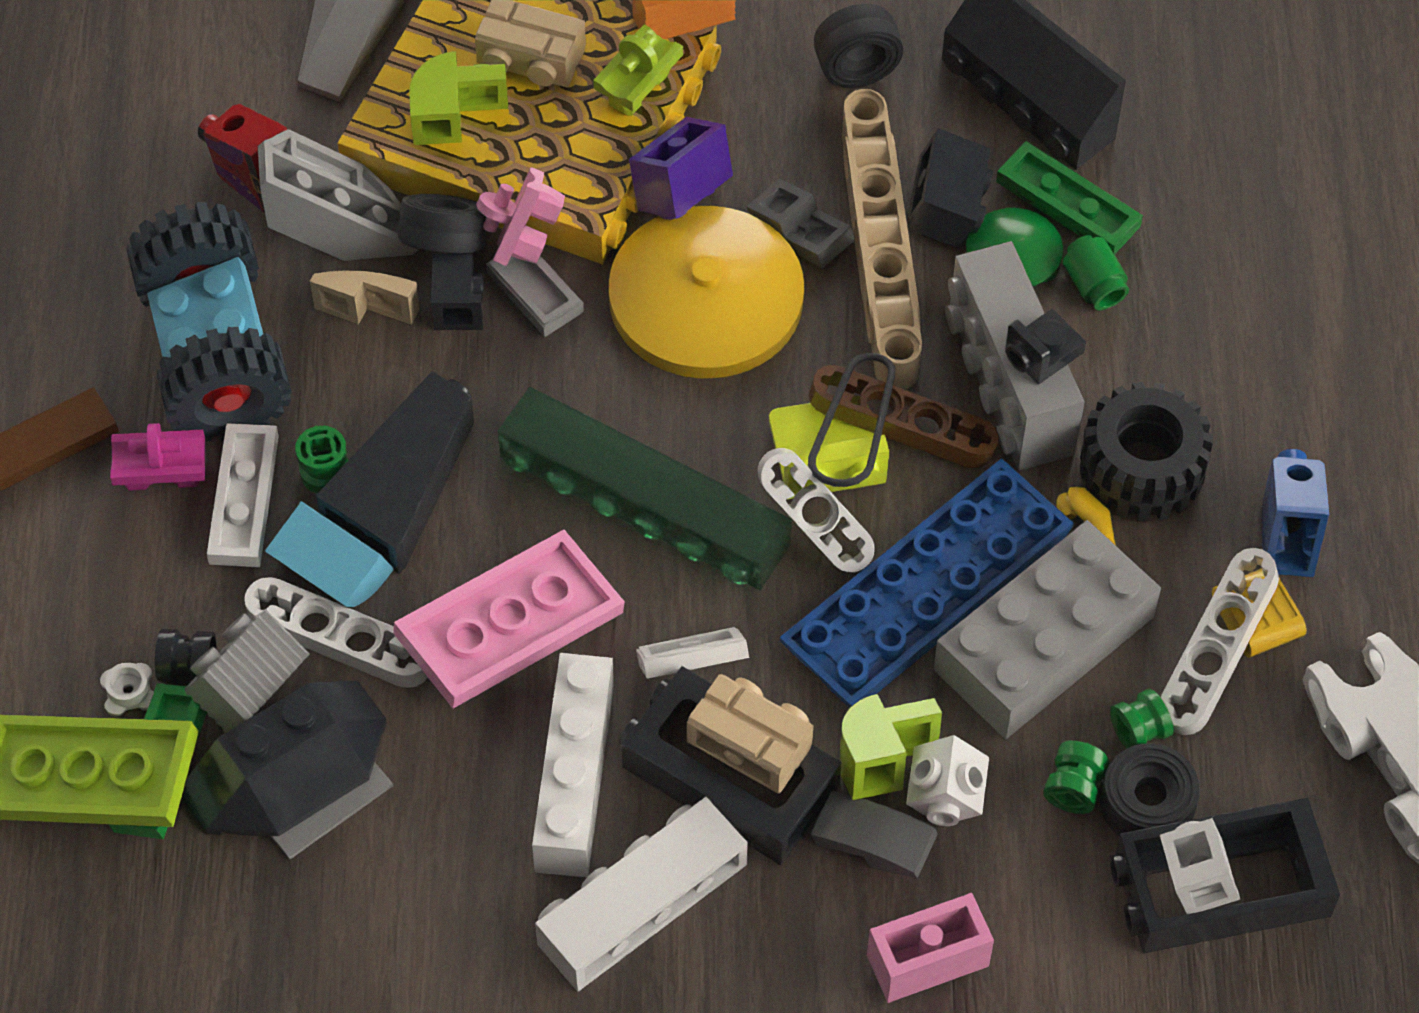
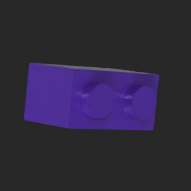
(681, 167)

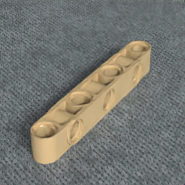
(881, 236)

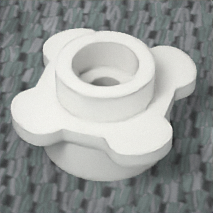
(124, 676)

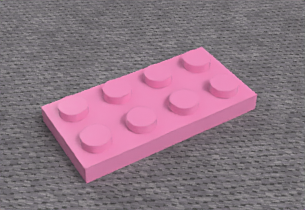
(508, 618)

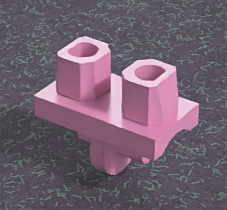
(516, 237)

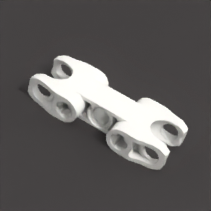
(1379, 722)

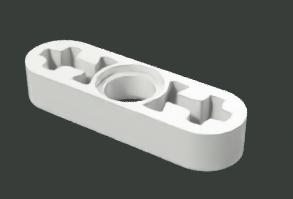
(830, 545)

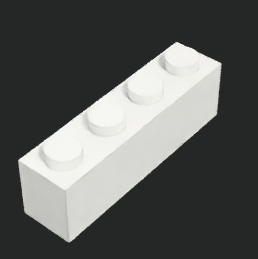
(573, 765)
(640, 892)

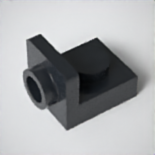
(1043, 346)

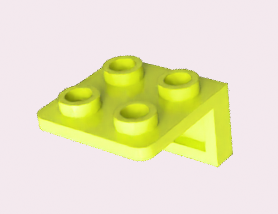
(841, 453)

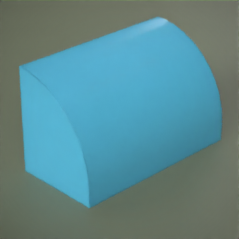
(329, 557)

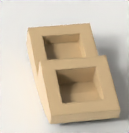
(353, 292)

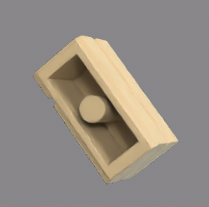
(531, 42)
(750, 731)

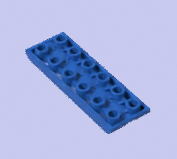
(926, 584)

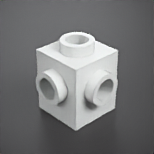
(947, 781)

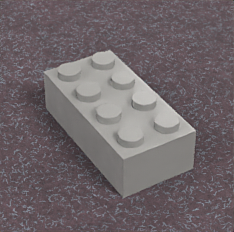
(986, 296)
(1046, 629)

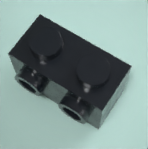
(949, 188)

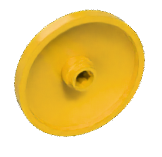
(706, 292)

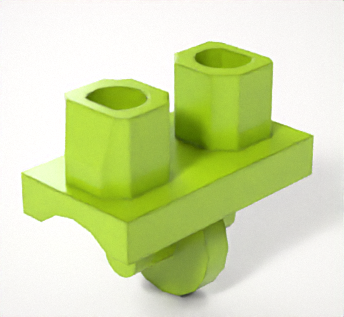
(637, 69)

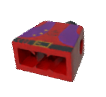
(234, 147)

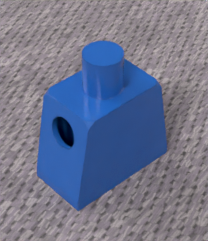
(1297, 490)

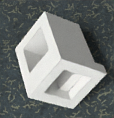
(1199, 866)

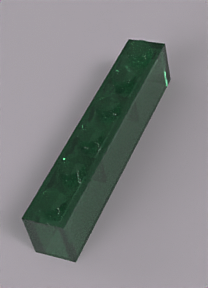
(644, 489)

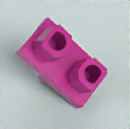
(158, 458)

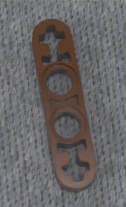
(906, 408)

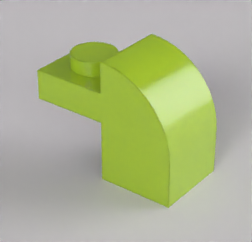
(444, 90)
(880, 739)

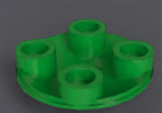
(1033, 238)

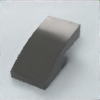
(798, 220)
(878, 833)

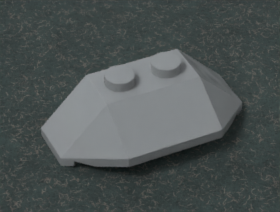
(328, 200)

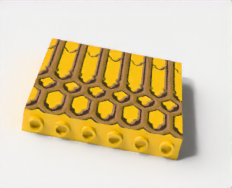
(552, 128)

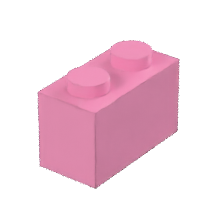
(929, 947)

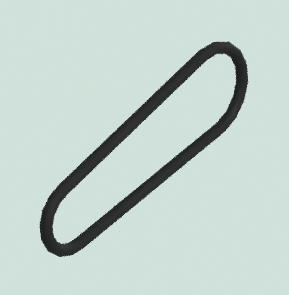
(831, 411)

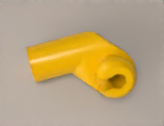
(1082, 503)

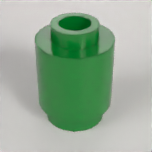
(1096, 272)

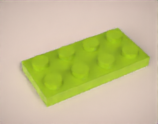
(93, 769)

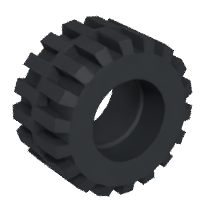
(1151, 418)

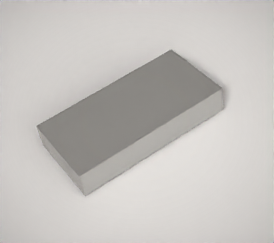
(537, 292)

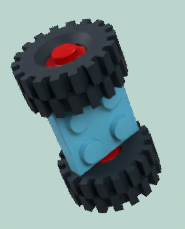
(215, 358)

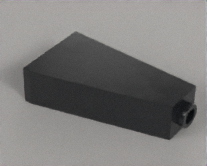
(401, 470)

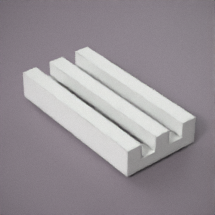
(692, 652)

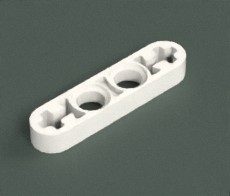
(341, 626)
(1212, 638)

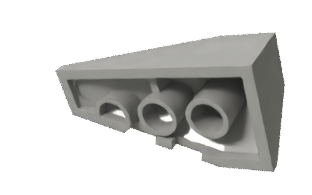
(341, 41)

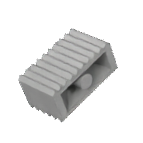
(246, 670)

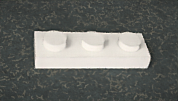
(242, 495)

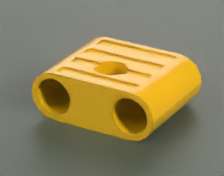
(1278, 624)

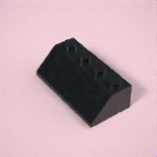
(1036, 75)

